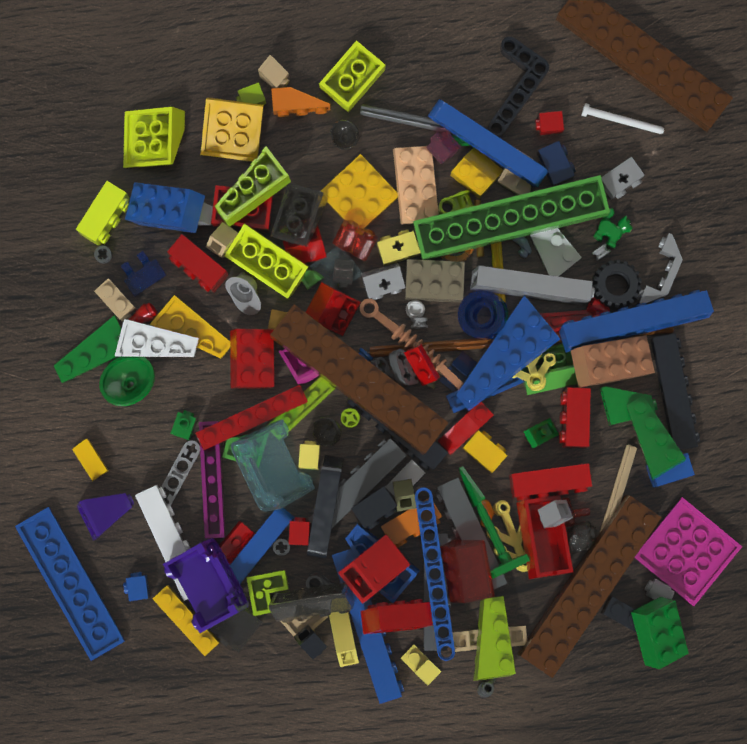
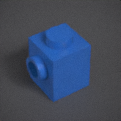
(137, 587)

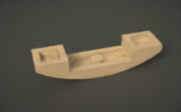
(467, 639)

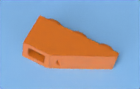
(290, 100)

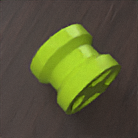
(350, 415)

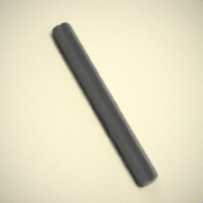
(400, 117)

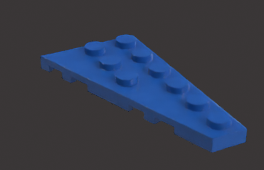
(514, 347)

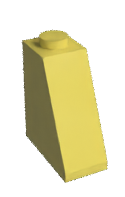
(343, 639)

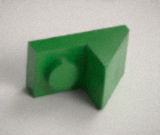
(541, 433)

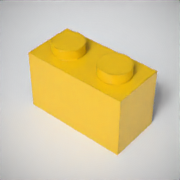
(485, 451)

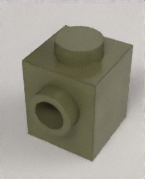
(404, 494)

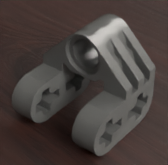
(402, 370)

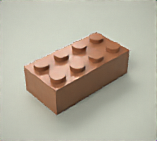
(612, 361)

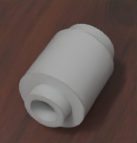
(658, 589)

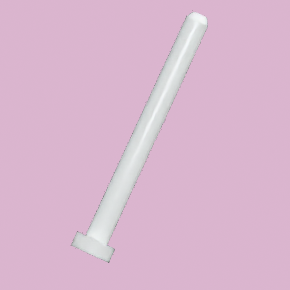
(621, 119)

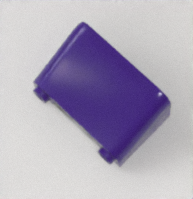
(208, 584)

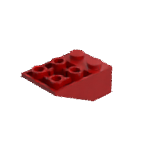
(374, 568)

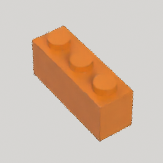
(407, 525)

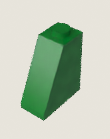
(616, 402)

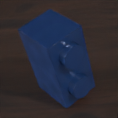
(555, 161)

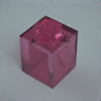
(443, 146)

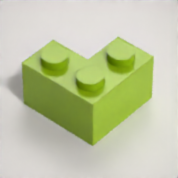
(261, 587)

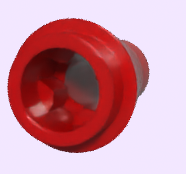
(144, 314)

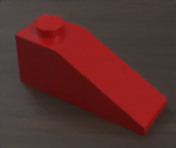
(465, 428)

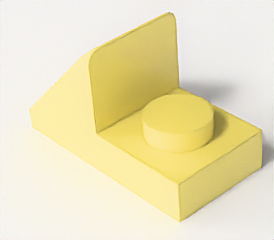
(420, 664)

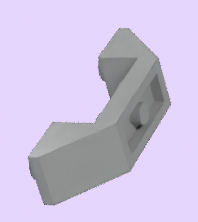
(669, 249)

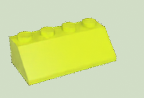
(266, 261)

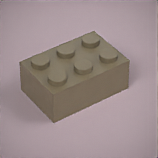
(434, 280)

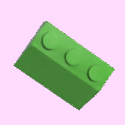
(558, 375)

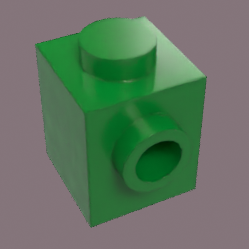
(184, 425)

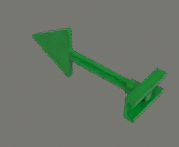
(475, 498)

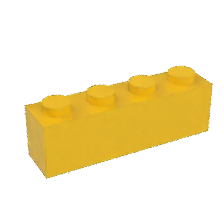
(182, 616)

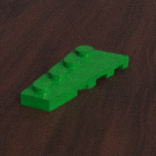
(656, 443)

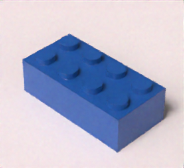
(165, 207)

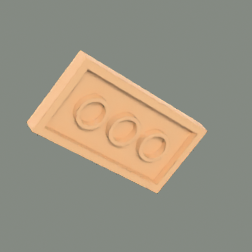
(415, 183)

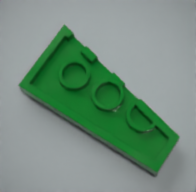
(92, 352)

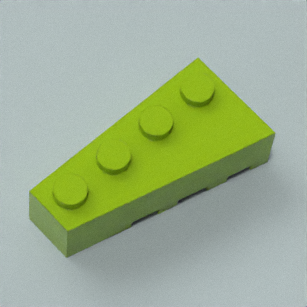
(253, 188)
(493, 644)

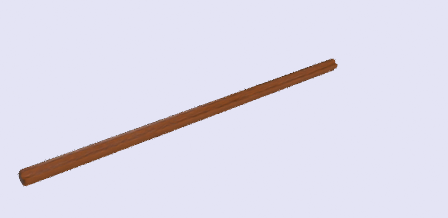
(466, 344)

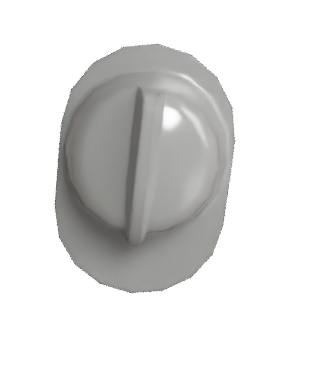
(243, 292)

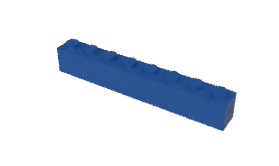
(637, 320)
(372, 645)

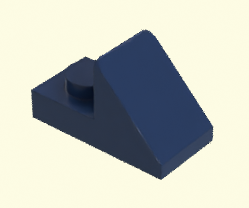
(461, 368)

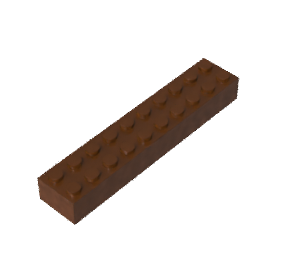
(645, 60)
(358, 379)
(589, 586)

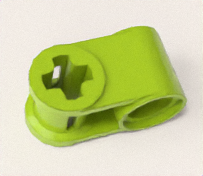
(458, 201)

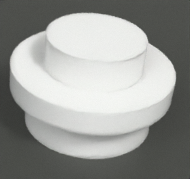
(415, 309)

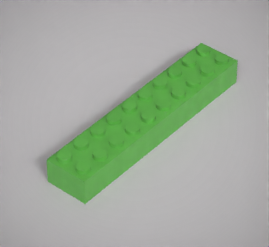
(511, 218)

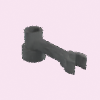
(489, 683)

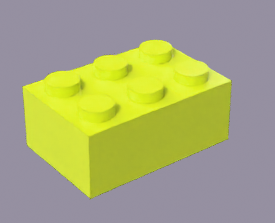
(352, 76)
(103, 214)

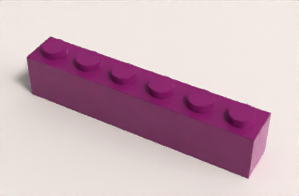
(212, 488)

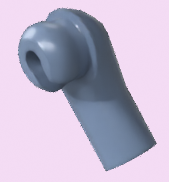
(525, 247)

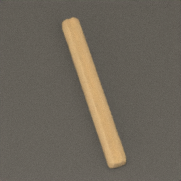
(620, 482)

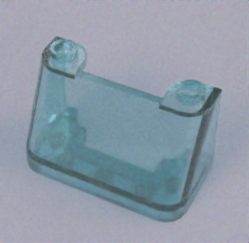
(270, 467)

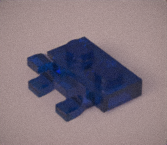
(145, 277)

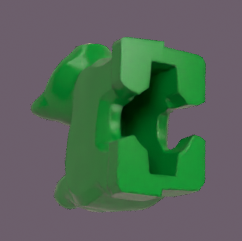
(611, 231)

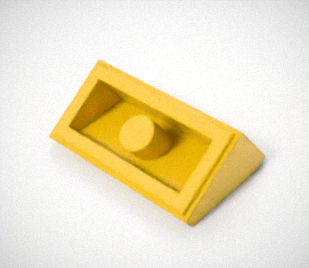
(90, 459)

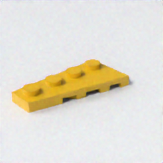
(181, 319)

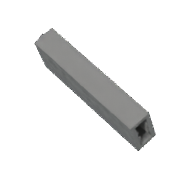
(532, 285)

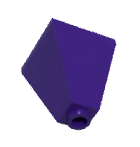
(103, 512)

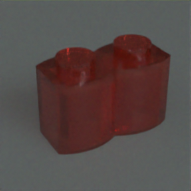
(355, 240)

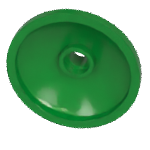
(123, 374)

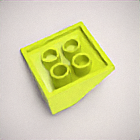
(152, 136)

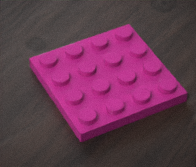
(687, 551)

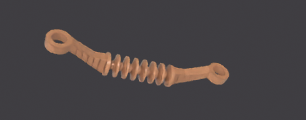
(410, 341)

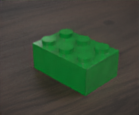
(660, 632)

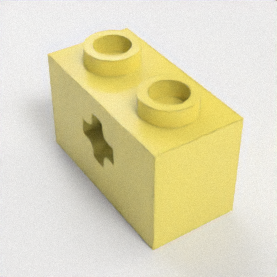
(408, 250)
(309, 455)

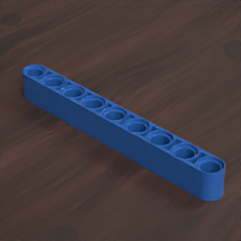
(434, 583)

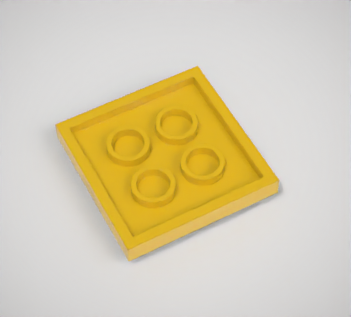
(231, 129)
(359, 193)

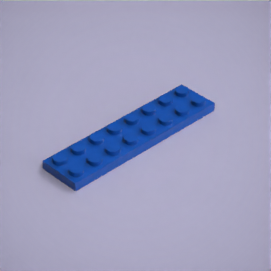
(70, 583)

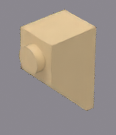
(273, 73)

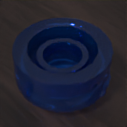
(469, 310)

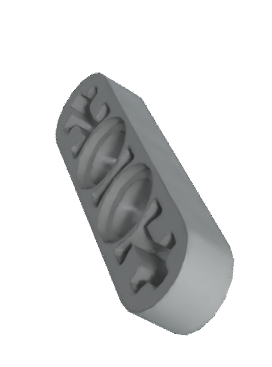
(181, 476)

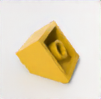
(476, 172)

